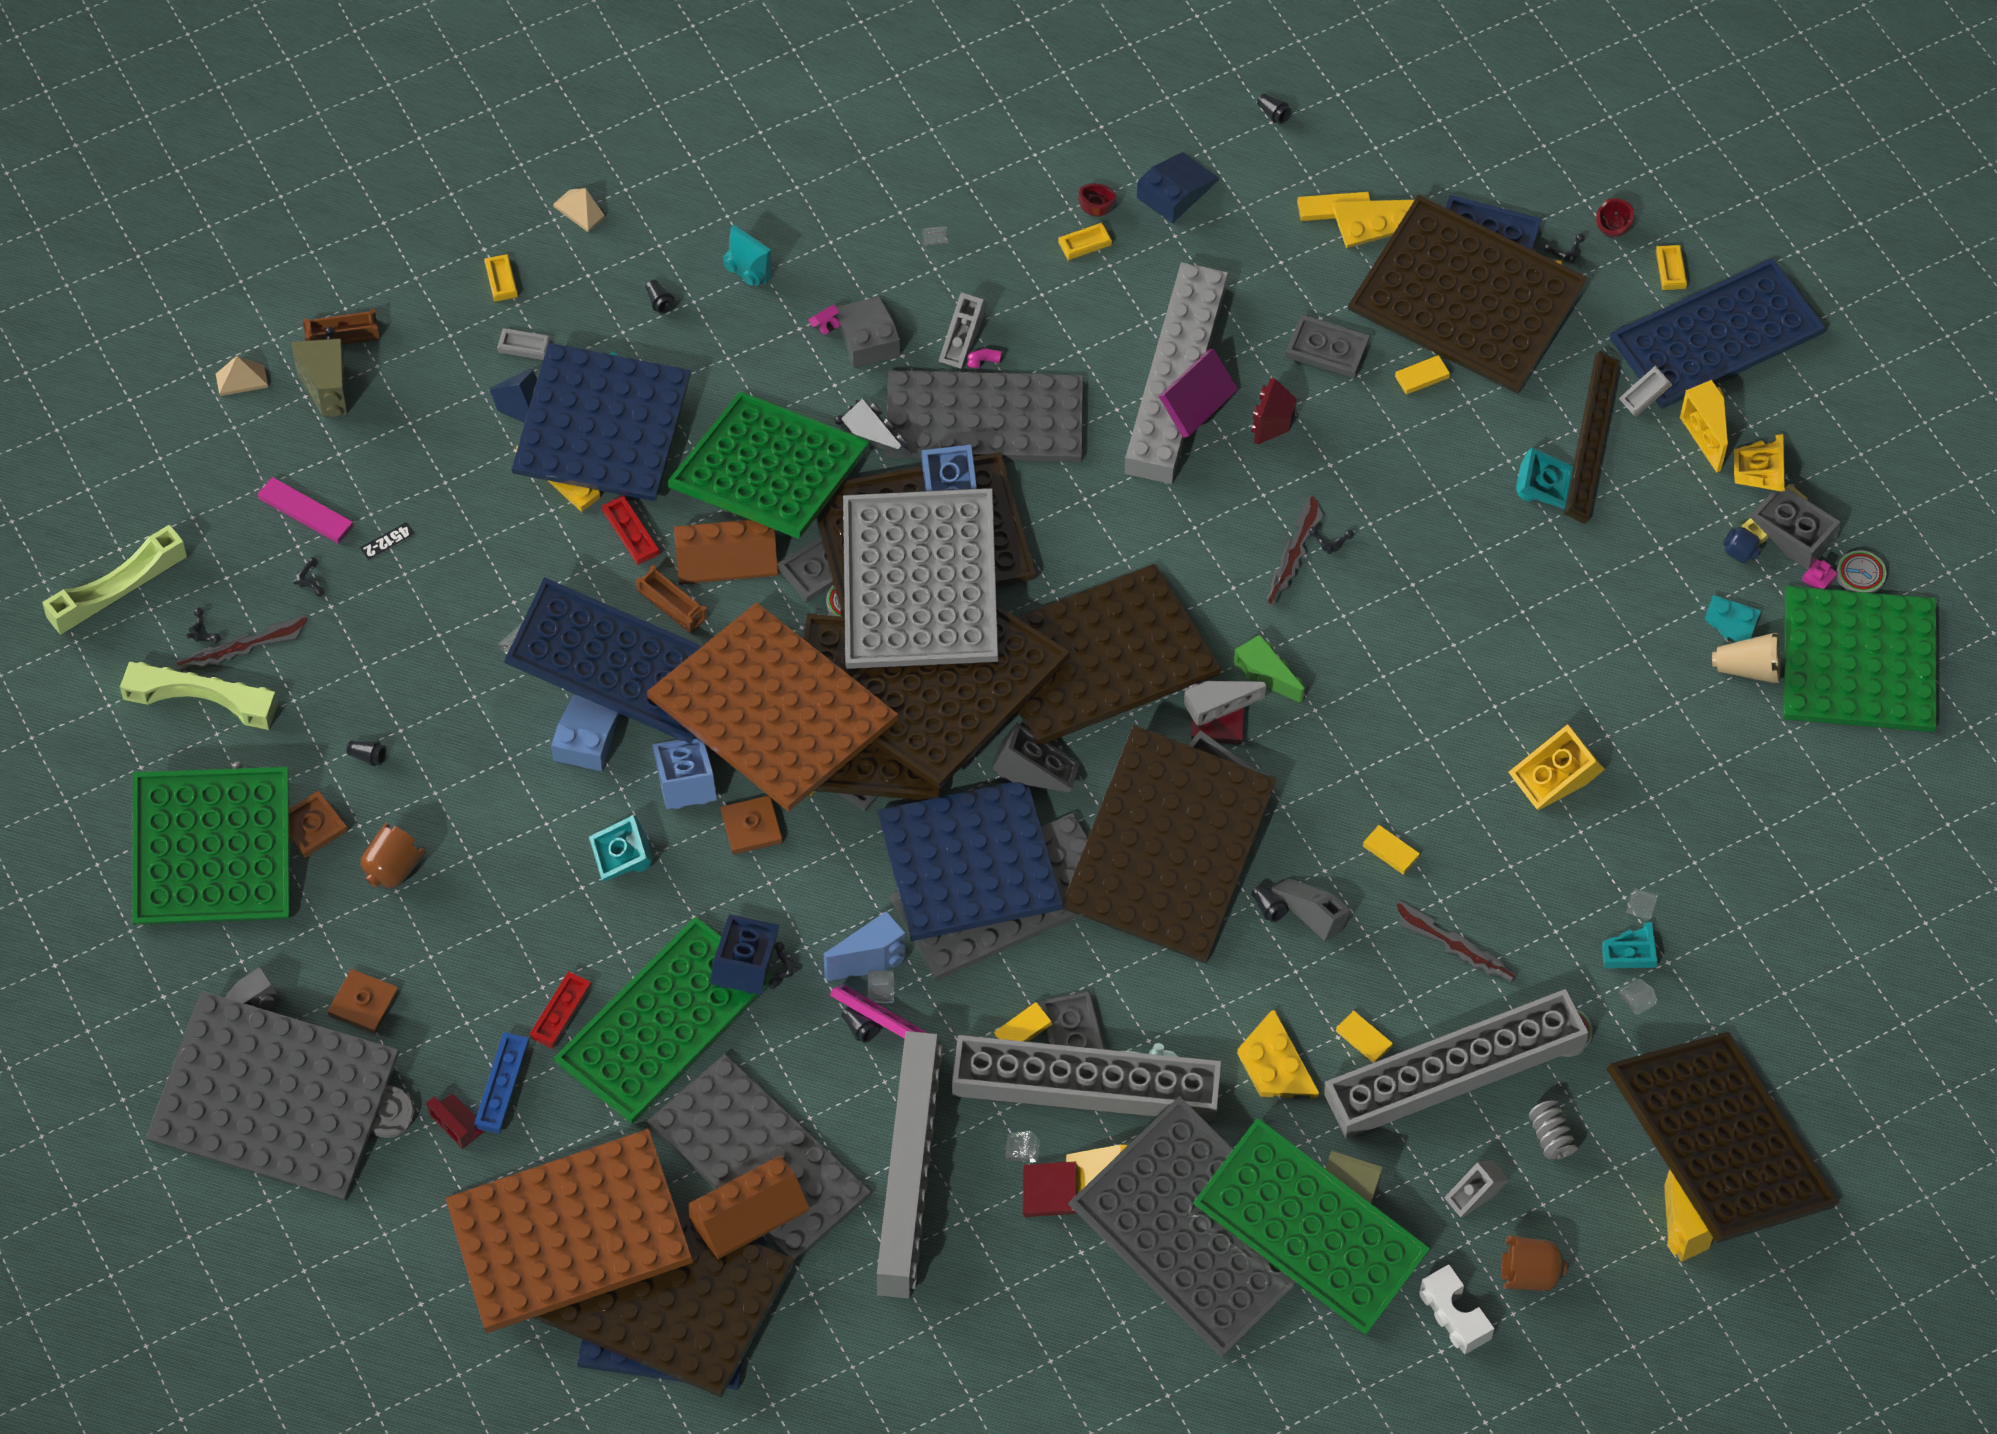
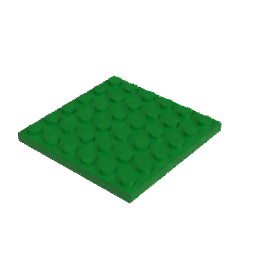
(769, 464)
(1859, 659)
(210, 846)

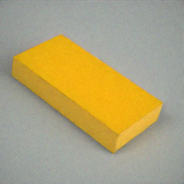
(1085, 241)
(1671, 267)
(501, 277)
(1422, 374)
(1391, 849)
(1025, 1025)
(1364, 1037)

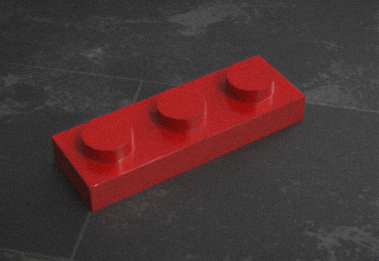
(630, 530)
(560, 1010)

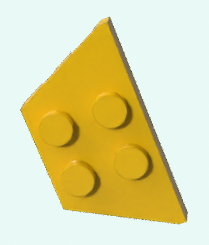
(1761, 465)
(1275, 1062)

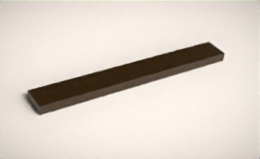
(1591, 437)

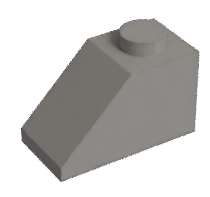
(1476, 1187)

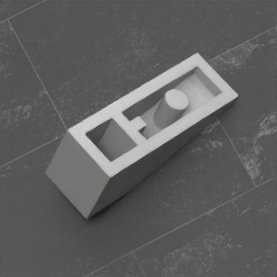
(963, 330)
(1219, 698)

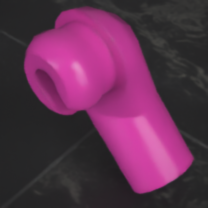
(983, 355)

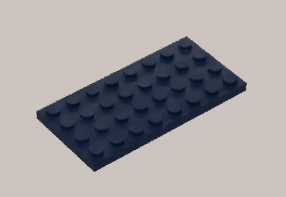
(1719, 331)
(599, 654)

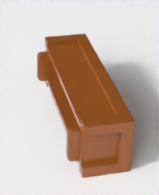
(348, 328)
(671, 600)

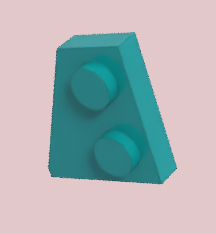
(1732, 618)
(1631, 949)

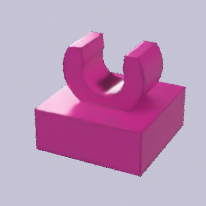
(824, 317)
(1819, 575)

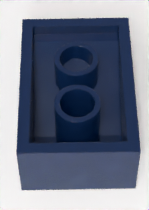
(1174, 186)
(744, 954)

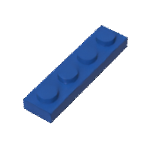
(501, 1083)

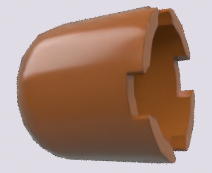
(390, 857)
(1532, 1264)

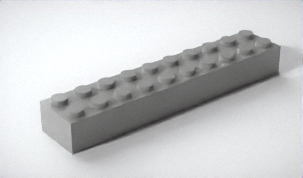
(1183, 340)
(1455, 1063)
(1083, 1077)
(909, 1165)

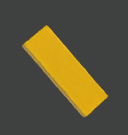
(1320, 206)

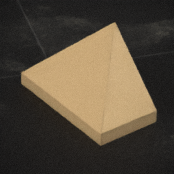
(580, 208)
(241, 376)

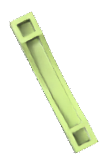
(79, 603)
(150, 684)

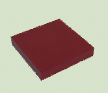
(1224, 729)
(1049, 1188)

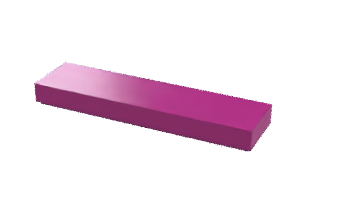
(305, 510)
(874, 1011)

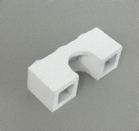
(1465, 1329)

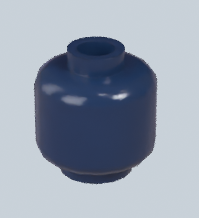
(1742, 544)

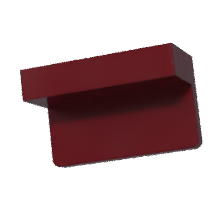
(454, 1119)

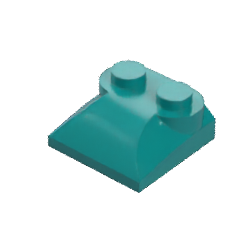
(748, 258)
(1544, 478)
(621, 848)

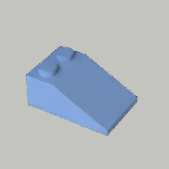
(948, 468)
(584, 734)
(684, 773)
(871, 948)

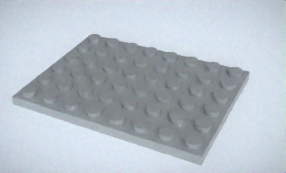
(919, 578)

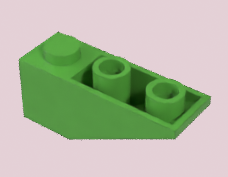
(1261, 664)

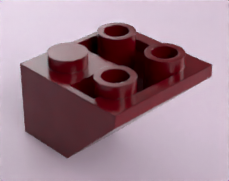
(1274, 413)

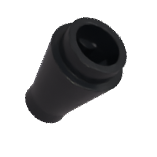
(1276, 109)
(660, 298)
(367, 751)
(1269, 904)
(861, 1026)

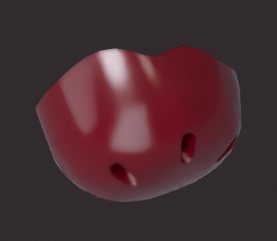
(1096, 204)
(1615, 224)

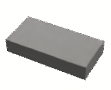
(523, 343)
(1645, 391)

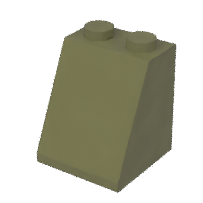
(323, 374)
(1356, 1174)

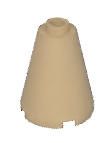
(1751, 658)

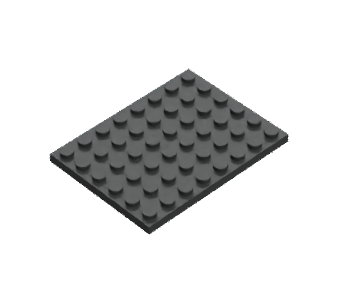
(273, 1095)
(1186, 1257)

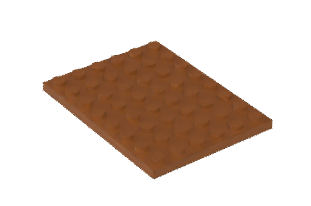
(772, 706)
(568, 1230)

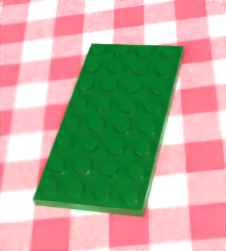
(655, 1025)
(1311, 1226)

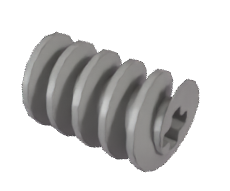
(1550, 1132)

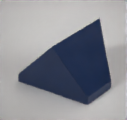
(515, 395)

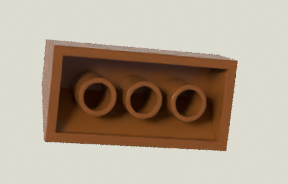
(725, 551)
(748, 1207)

